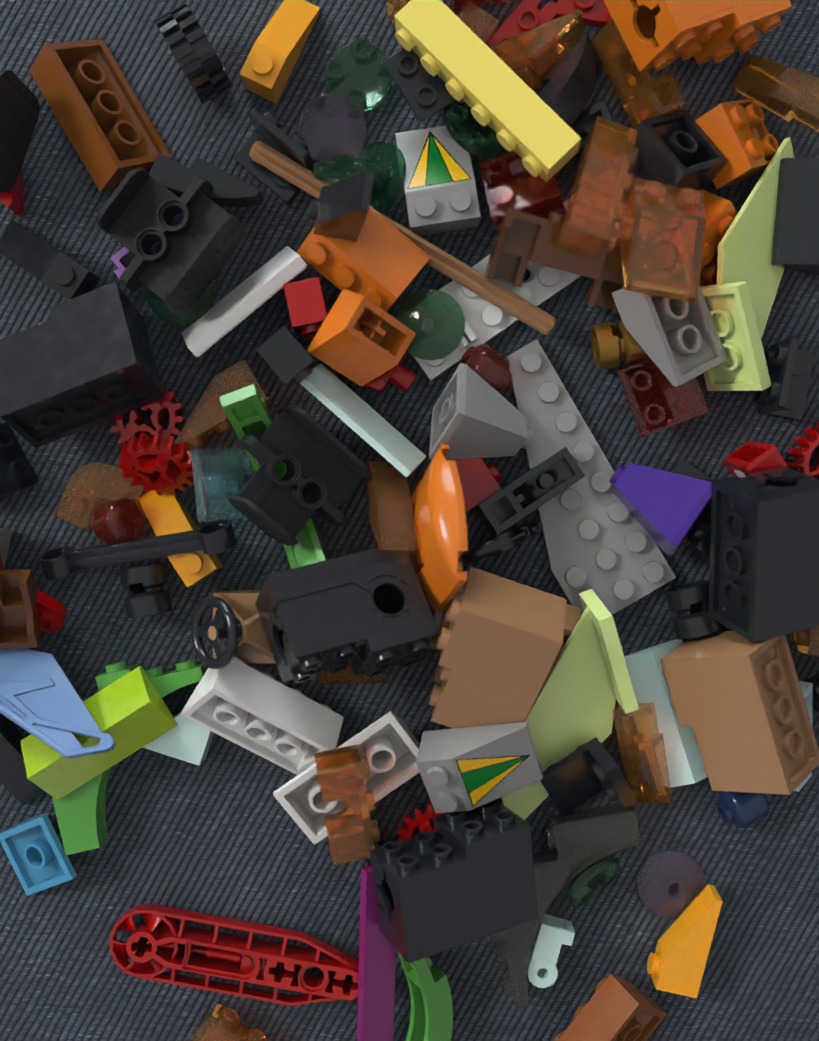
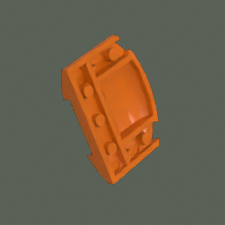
(440, 530)

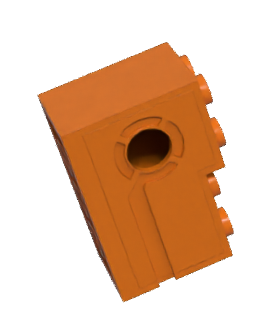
(706, 29)

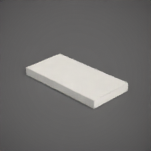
(243, 300)

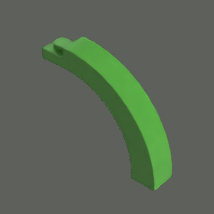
(252, 417)
(430, 1001)

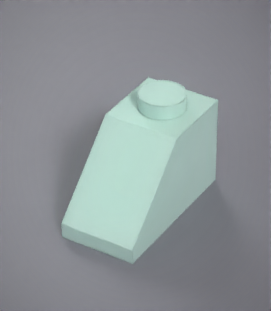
(184, 742)

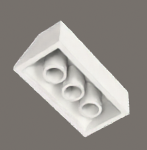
(263, 716)
(391, 760)

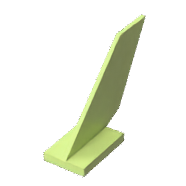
(746, 286)
(577, 697)

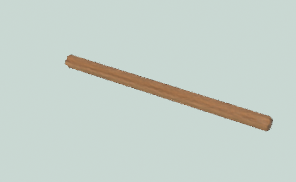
(439, 259)

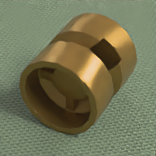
(613, 344)

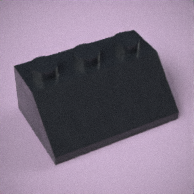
(797, 216)

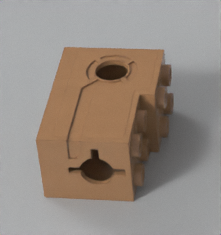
(495, 651)
(743, 711)

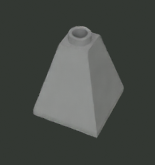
(476, 420)

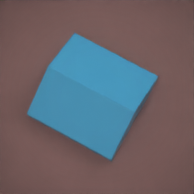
(37, 854)

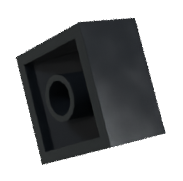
(677, 152)

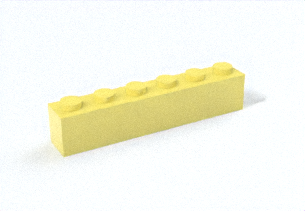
(487, 86)

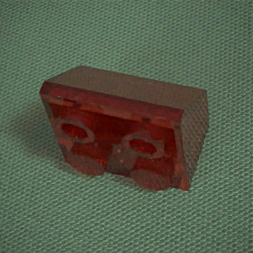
(512, 186)
(656, 401)

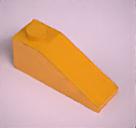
(278, 49)
(170, 516)
(685, 946)

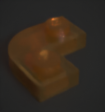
(88, 487)

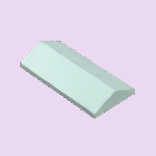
(363, 420)
(650, 686)

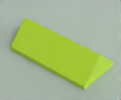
(125, 710)

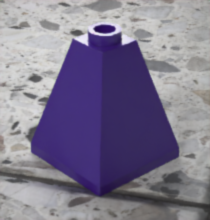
(662, 502)

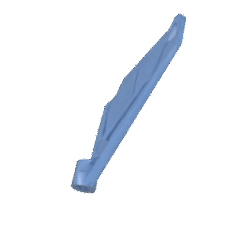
(46, 703)

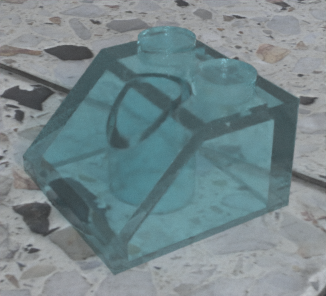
(217, 477)

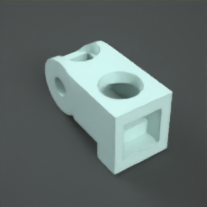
(546, 949)

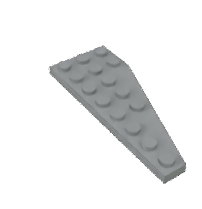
(586, 527)

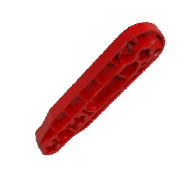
(257, 963)

